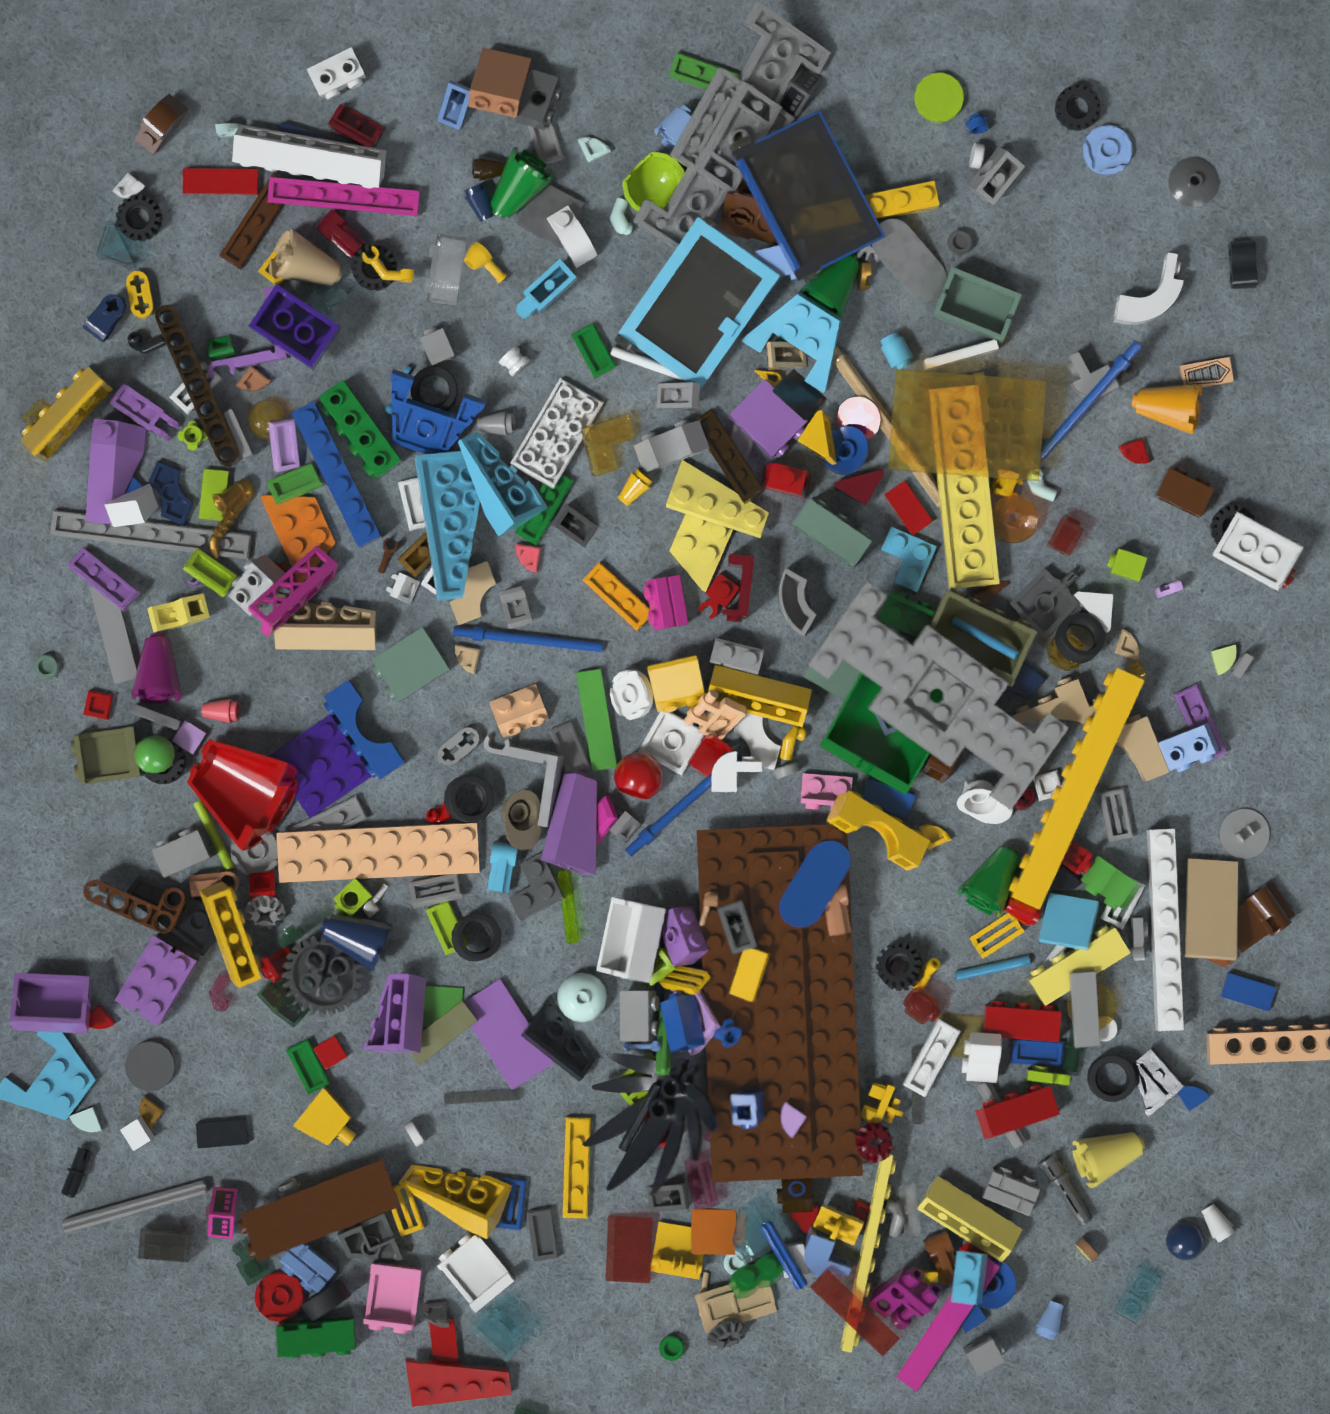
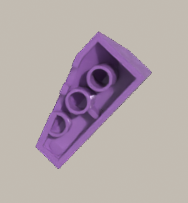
(113, 460)

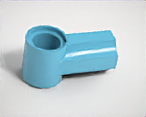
(503, 860)

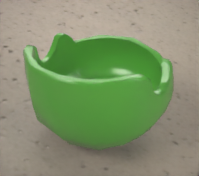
(154, 754)

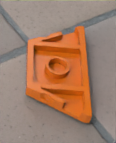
(300, 528)

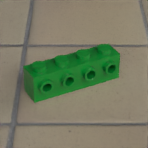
(360, 430)

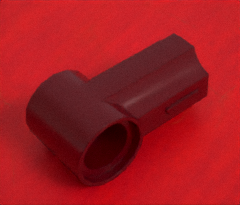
(337, 231)

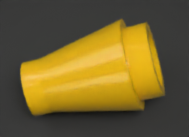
(635, 486)

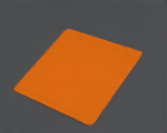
(712, 1231)

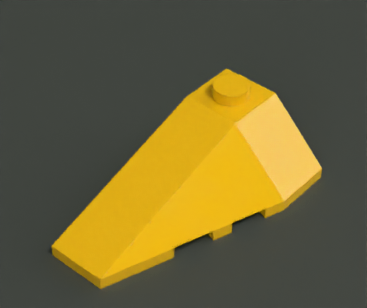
(464, 1199)

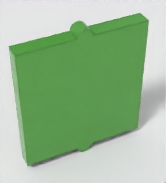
(439, 1001)

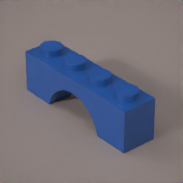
(345, 703)

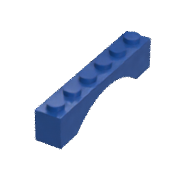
(336, 475)

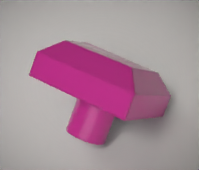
(605, 818)

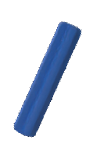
(783, 1255)

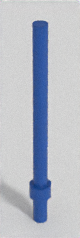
(1122, 362)
(478, 633)
(646, 836)

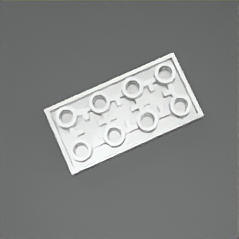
(556, 433)

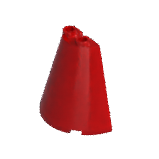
(243, 790)

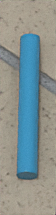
(985, 638)
(992, 968)

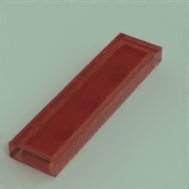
(854, 1312)

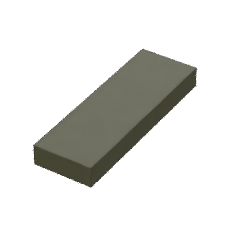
(445, 1030)

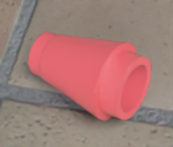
(222, 710)

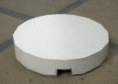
(631, 694)

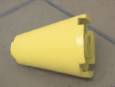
(1106, 1155)

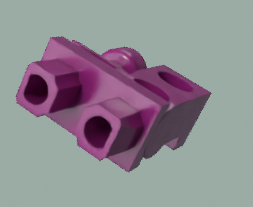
(908, 1290)

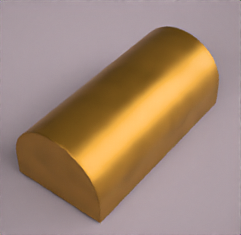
(416, 556)

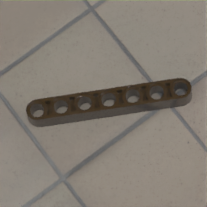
(192, 374)

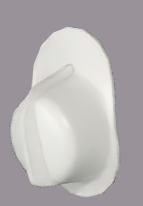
(978, 803)

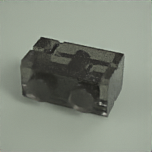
(165, 1243)

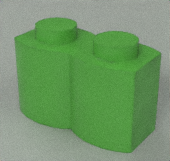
(1110, 883)

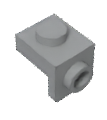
(515, 607)

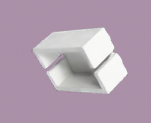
(630, 940)

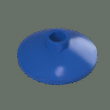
(847, 439)
(1005, 1289)

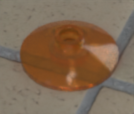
(1017, 529)

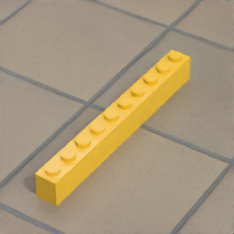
(1077, 787)

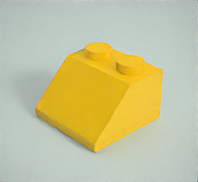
(676, 684)

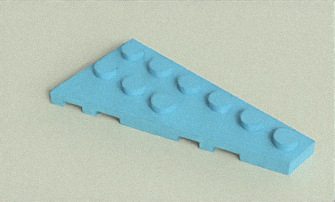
(449, 517)

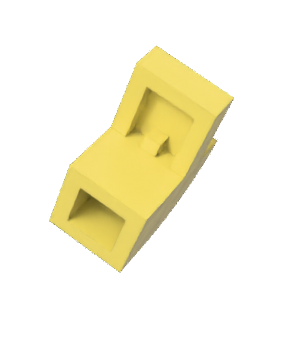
(178, 613)

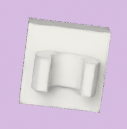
(404, 588)

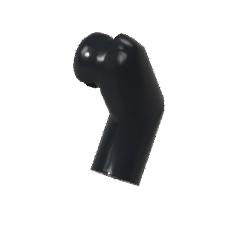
(143, 344)

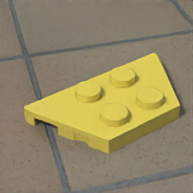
(700, 548)

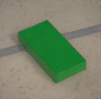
(593, 350)
(308, 1066)

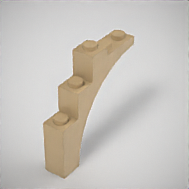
(1135, 738)

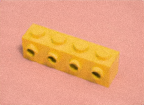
(762, 695)
(230, 934)

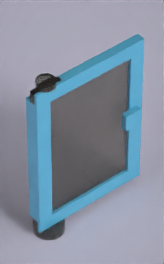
(698, 303)

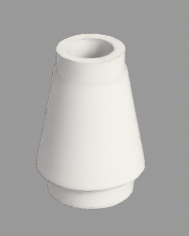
(1217, 1223)

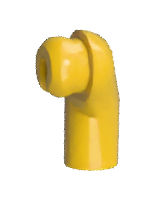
(789, 741)

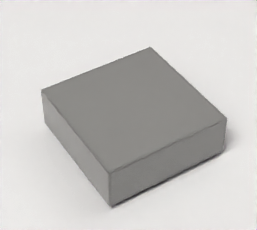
(1241, 666)

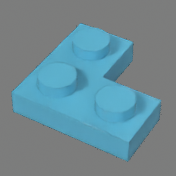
(915, 556)

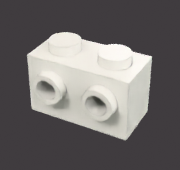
(337, 74)

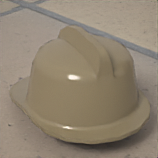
(521, 819)

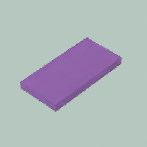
(500, 1031)

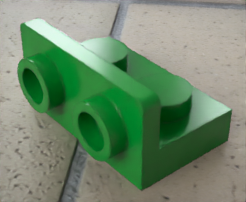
(904, 614)

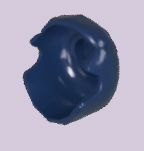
(1185, 1241)

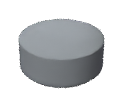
(786, 770)

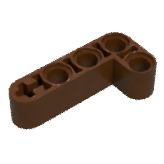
(132, 901)

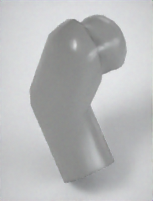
(898, 1217)

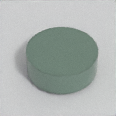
(46, 666)

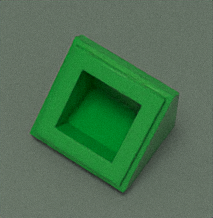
(221, 348)

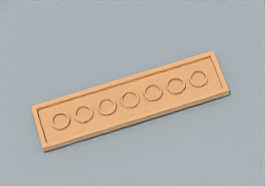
(378, 852)

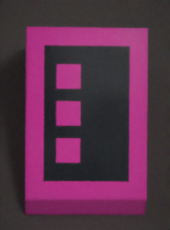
(222, 1212)

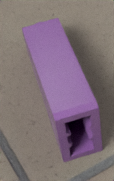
(573, 825)

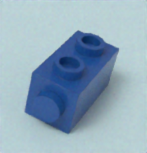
(682, 1022)

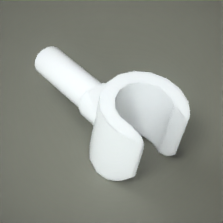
(370, 907)

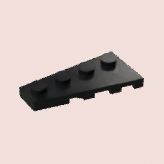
(194, 924)

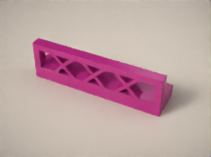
(297, 598)

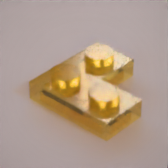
(599, 441)

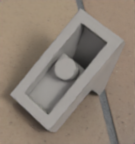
(678, 396)

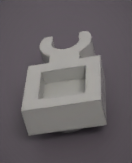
(1138, 931)

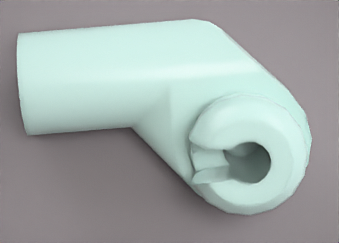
(618, 218)
(1039, 489)

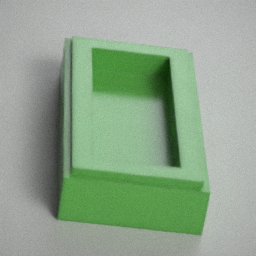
(294, 484)

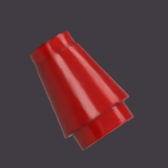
(1021, 911)

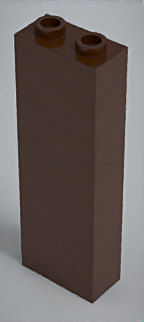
(318, 1210)

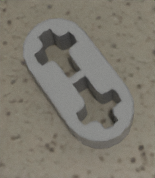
(454, 741)

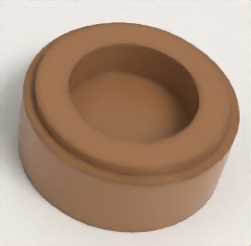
(1086, 1249)

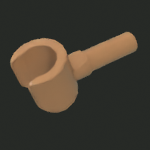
(710, 900)

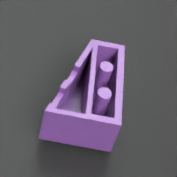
(399, 1017)

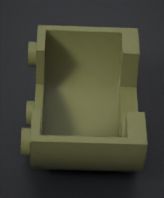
(1013, 633)

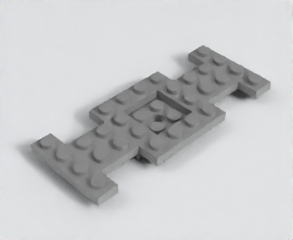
(751, 111)
(962, 715)

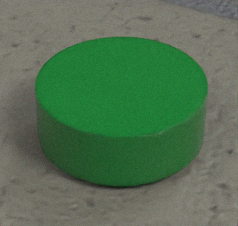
(671, 1347)

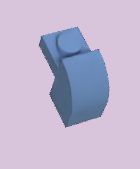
(819, 1256)

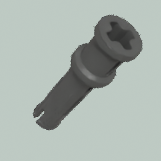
(1060, 1179)

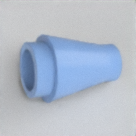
(1050, 1321)

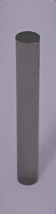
(481, 1097)
(916, 1098)

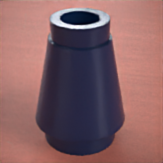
(479, 201)

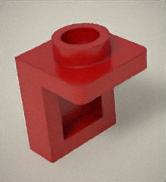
(1077, 858)
(272, 967)

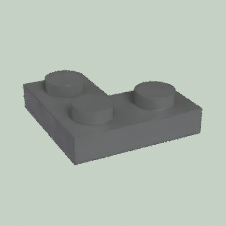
(543, 888)

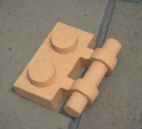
(722, 718)

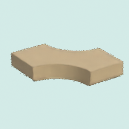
(478, 582)

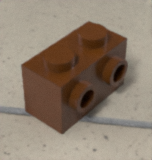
(1184, 492)

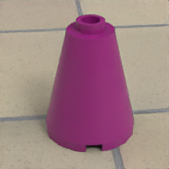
(156, 672)

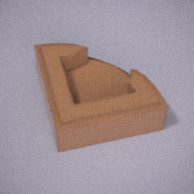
(253, 380)

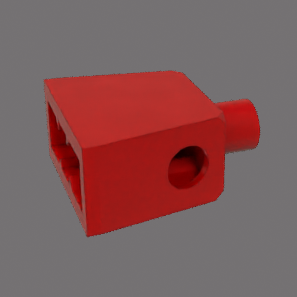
(786, 480)

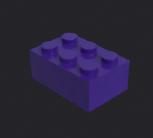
(294, 327)

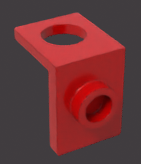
(708, 753)

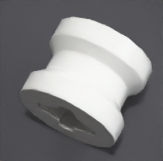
(514, 361)

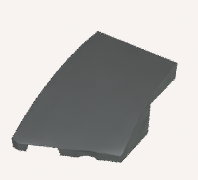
(371, 1239)

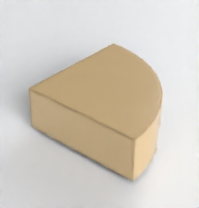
(1127, 646)
(467, 657)

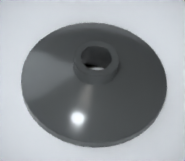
(1189, 194)

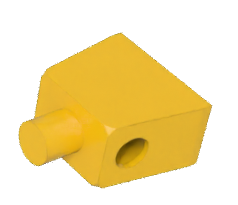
(326, 1120)

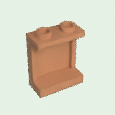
(499, 82)

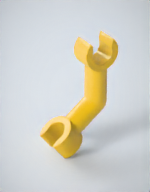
(404, 275)

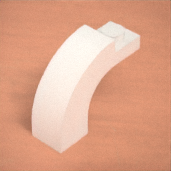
(1140, 310)

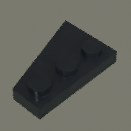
(555, 1039)

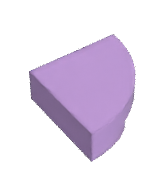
(1169, 589)
(791, 1119)

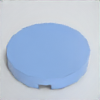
(1099, 151)

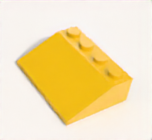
(65, 414)

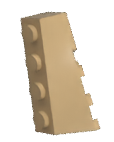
(327, 628)

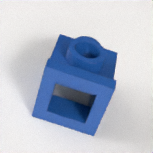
(740, 1112)

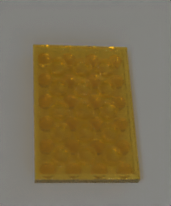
(967, 425)

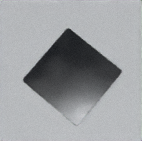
(799, 394)

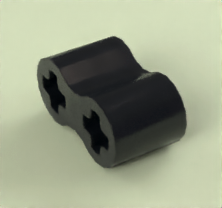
(1243, 264)

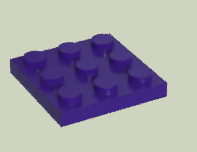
(324, 765)

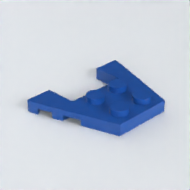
(425, 426)

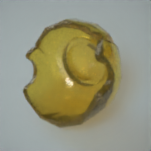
(261, 414)
(1058, 660)

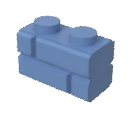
(308, 1266)

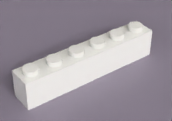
(309, 156)

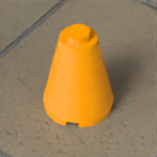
(1170, 405)

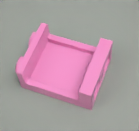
(392, 1297)

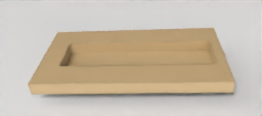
(722, 1305)

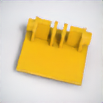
(673, 1252)

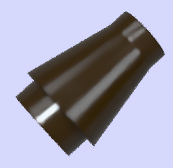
(487, 168)

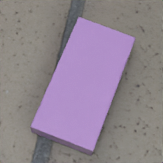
(284, 444)

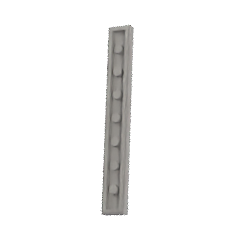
(150, 535)

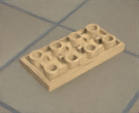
(1211, 909)

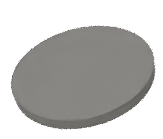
(1244, 833)

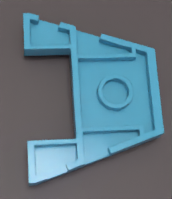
(808, 328)
(59, 1084)

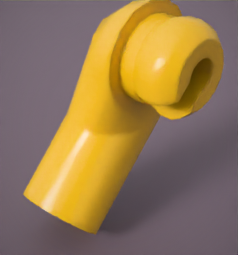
(929, 968)

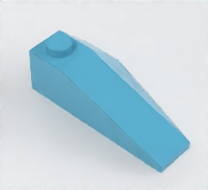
(502, 493)

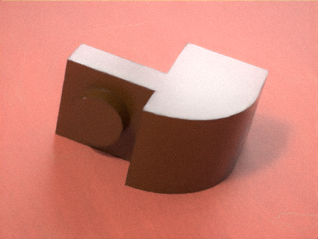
(160, 122)

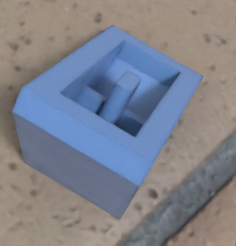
(454, 105)

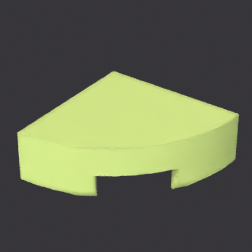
(1224, 659)

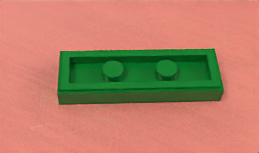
(535, 528)

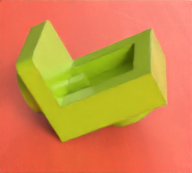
(662, 966)

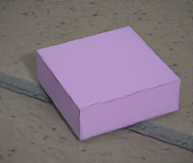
(189, 737)

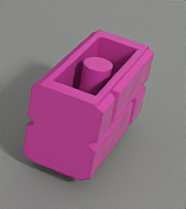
(666, 602)

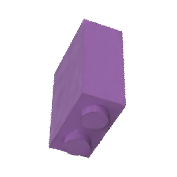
(768, 420)

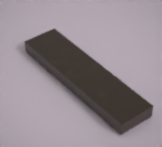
(729, 457)

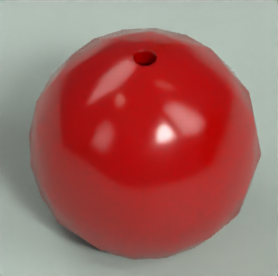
(639, 775)

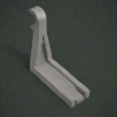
(552, 776)

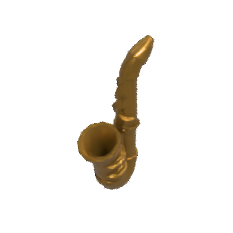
(230, 504)

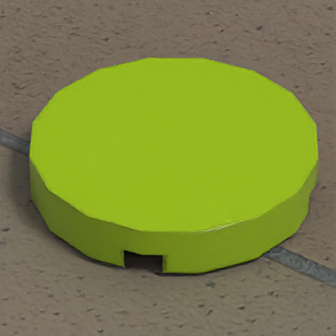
(938, 97)

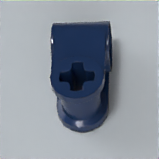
(102, 321)

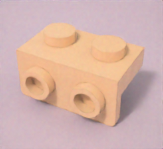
(519, 711)

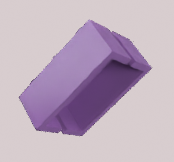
(156, 980)
(51, 1003)

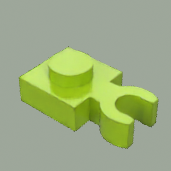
(1041, 1074)

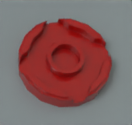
(282, 1289)

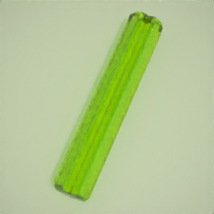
(568, 907)

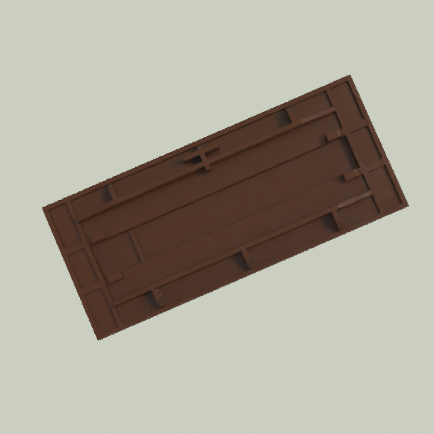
(800, 1028)

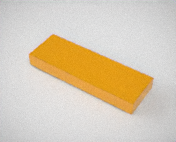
(617, 596)

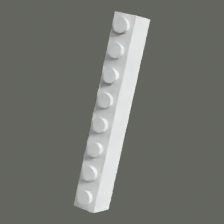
(1165, 929)

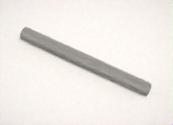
(134, 1206)

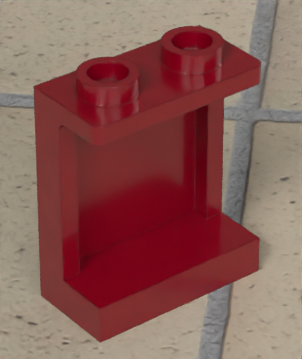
(746, 564)

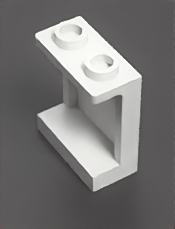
(475, 1271)

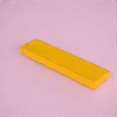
(576, 1167)

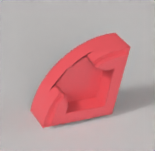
(528, 556)

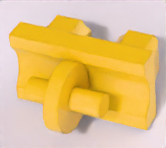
(884, 1094)
(838, 1224)

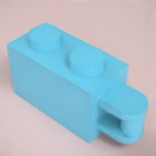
(546, 289)

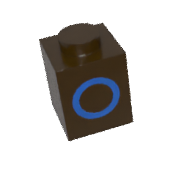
(795, 1195)

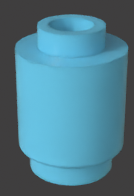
(896, 351)

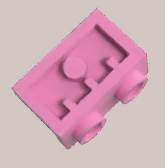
(823, 789)

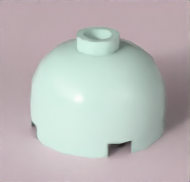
(582, 997)

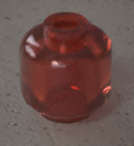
(921, 1005)

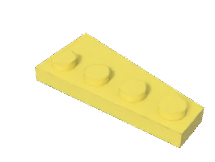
(712, 501)

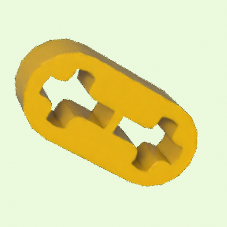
(134, 295)

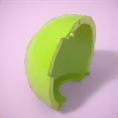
(652, 180)

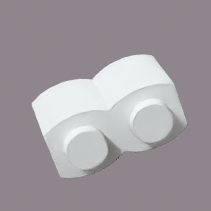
(982, 1058)

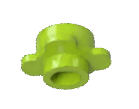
(192, 442)

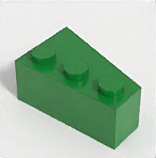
(315, 1337)

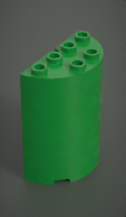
(860, 742)

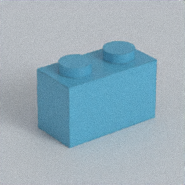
(969, 1277)

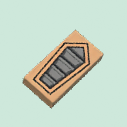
(1207, 373)

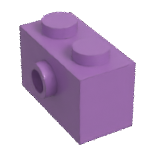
(683, 936)

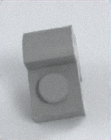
(1086, 380)

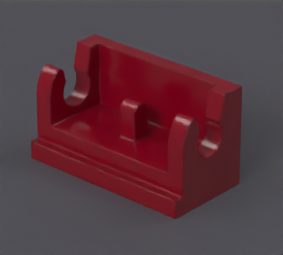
(356, 126)

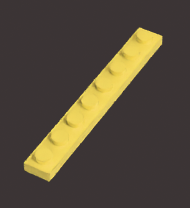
(870, 1241)

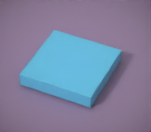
(1068, 921)

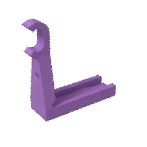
(250, 359)

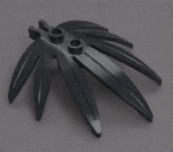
(674, 1100)

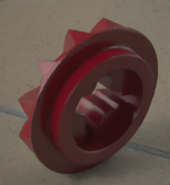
(866, 1135)

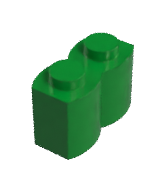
(750, 1278)

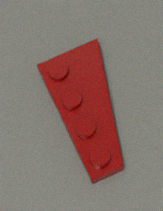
(446, 1383)

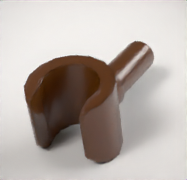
(386, 556)

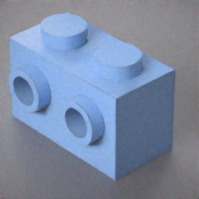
(1188, 747)

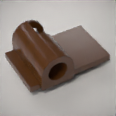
(734, 218)
(1261, 915)

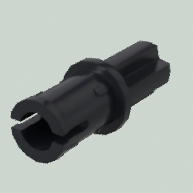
(76, 1172)

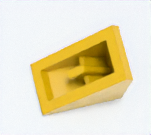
(818, 437)

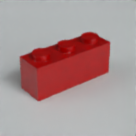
(1022, 1022)
(1017, 1111)

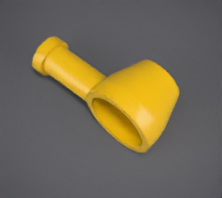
(479, 256)

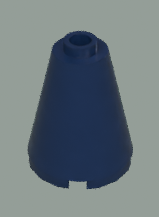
(356, 937)

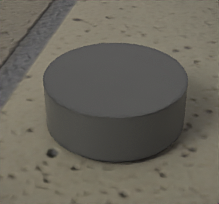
(959, 242)

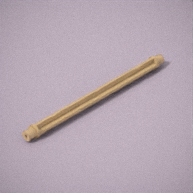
(862, 390)

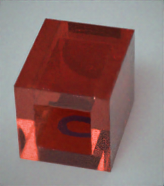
(1065, 536)

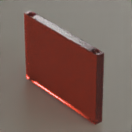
(629, 1249)

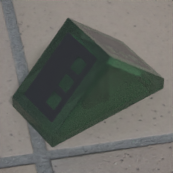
(277, 1001)

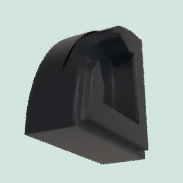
(1065, 881)

